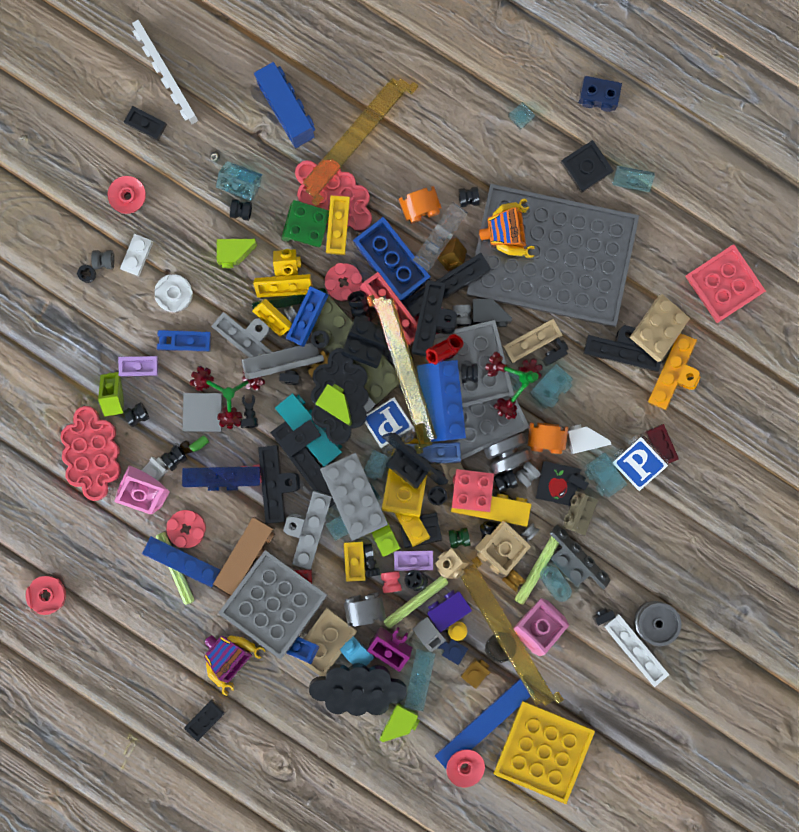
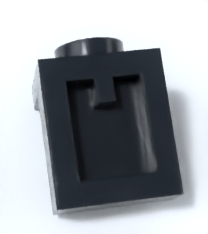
(553, 355)

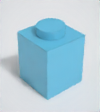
(356, 652)

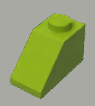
(234, 251)
(111, 394)
(335, 403)
(386, 540)
(399, 723)

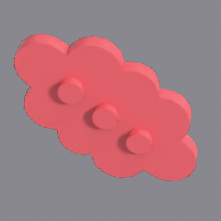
(340, 185)
(90, 453)

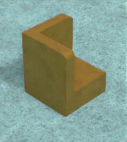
(453, 254)

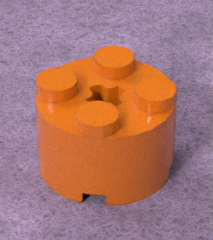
(420, 204)
(547, 437)

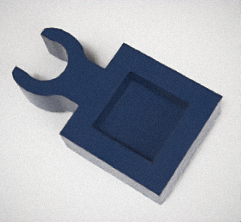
(453, 651)

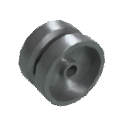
(508, 454)
(667, 628)

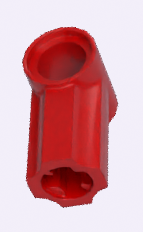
(444, 350)

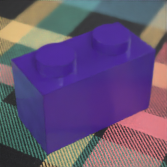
(449, 610)

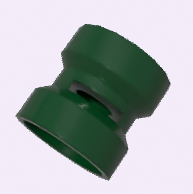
(463, 537)

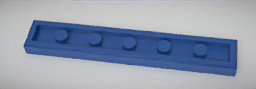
(485, 722)

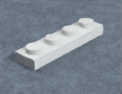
(636, 650)

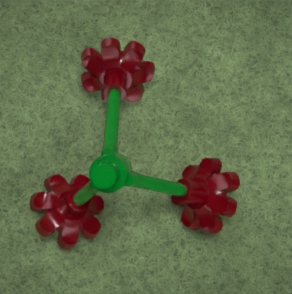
(527, 374)
(230, 415)

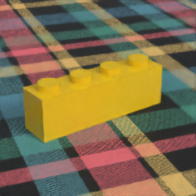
(503, 509)

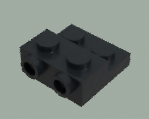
(365, 342)

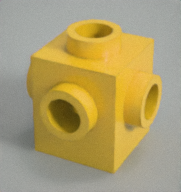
(286, 262)

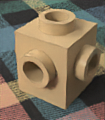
(452, 564)

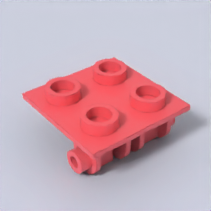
(472, 490)

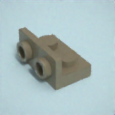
(580, 513)

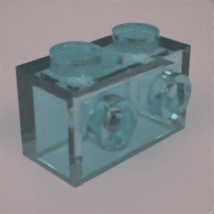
(238, 180)
(551, 386)
(605, 475)

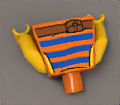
(507, 229)

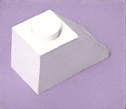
(585, 439)

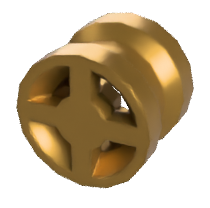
(513, 580)

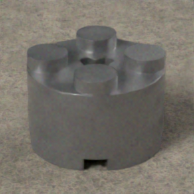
(364, 610)

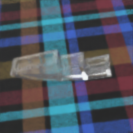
(440, 236)

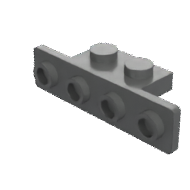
(575, 561)

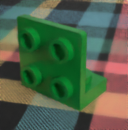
(305, 224)

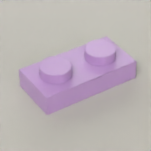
(138, 366)
(413, 560)

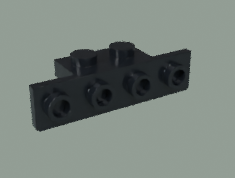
(410, 465)

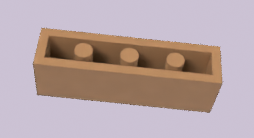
(244, 555)

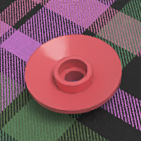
(118, 191)
(471, 773)

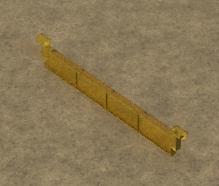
(355, 136)
(405, 371)
(507, 636)

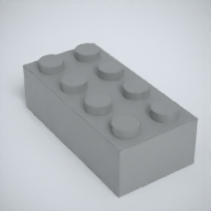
(353, 496)

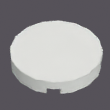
(173, 293)

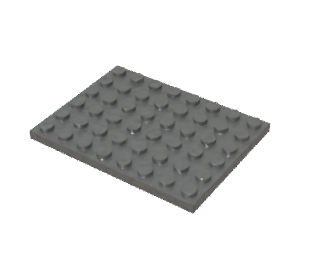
(577, 259)

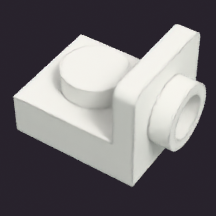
(155, 468)

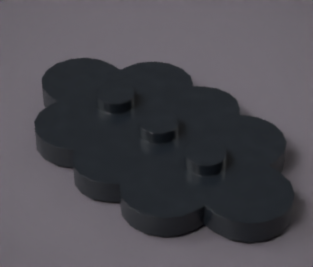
(352, 379)
(357, 689)

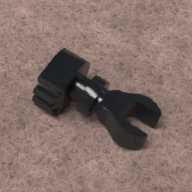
(249, 421)
(370, 562)

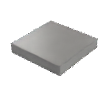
(201, 412)

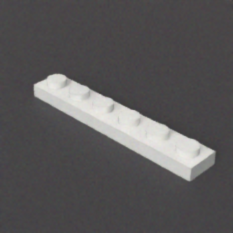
(160, 66)

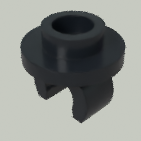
(487, 528)

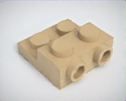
(502, 549)

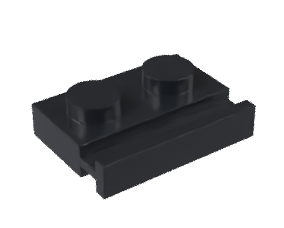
(432, 526)

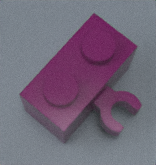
(390, 648)

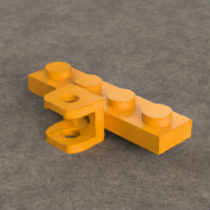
(675, 372)

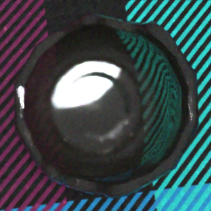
(494, 650)

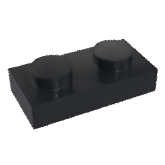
(145, 123)
(290, 378)

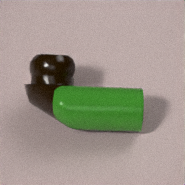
(195, 446)

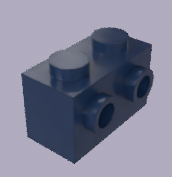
(599, 93)

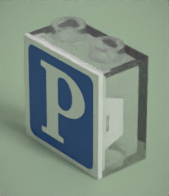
(389, 419)
(640, 461)

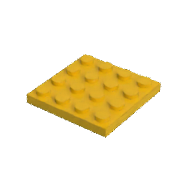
(544, 752)

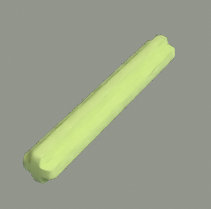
(534, 575)
(178, 577)
(415, 602)

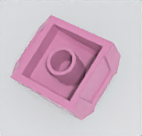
(141, 491)
(541, 627)

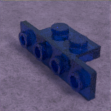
(221, 477)

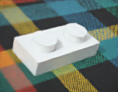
(136, 255)

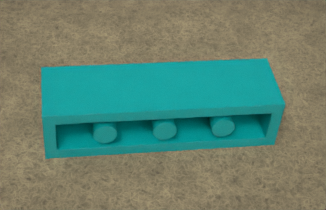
(296, 415)

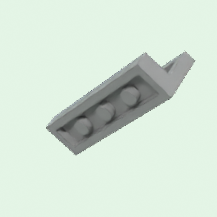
(281, 360)

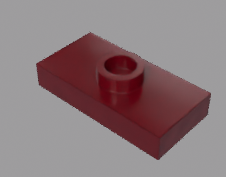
(660, 439)

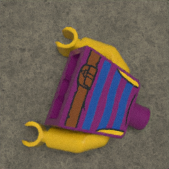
(227, 657)

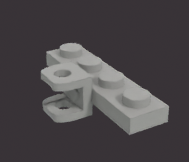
(247, 339)
(308, 528)

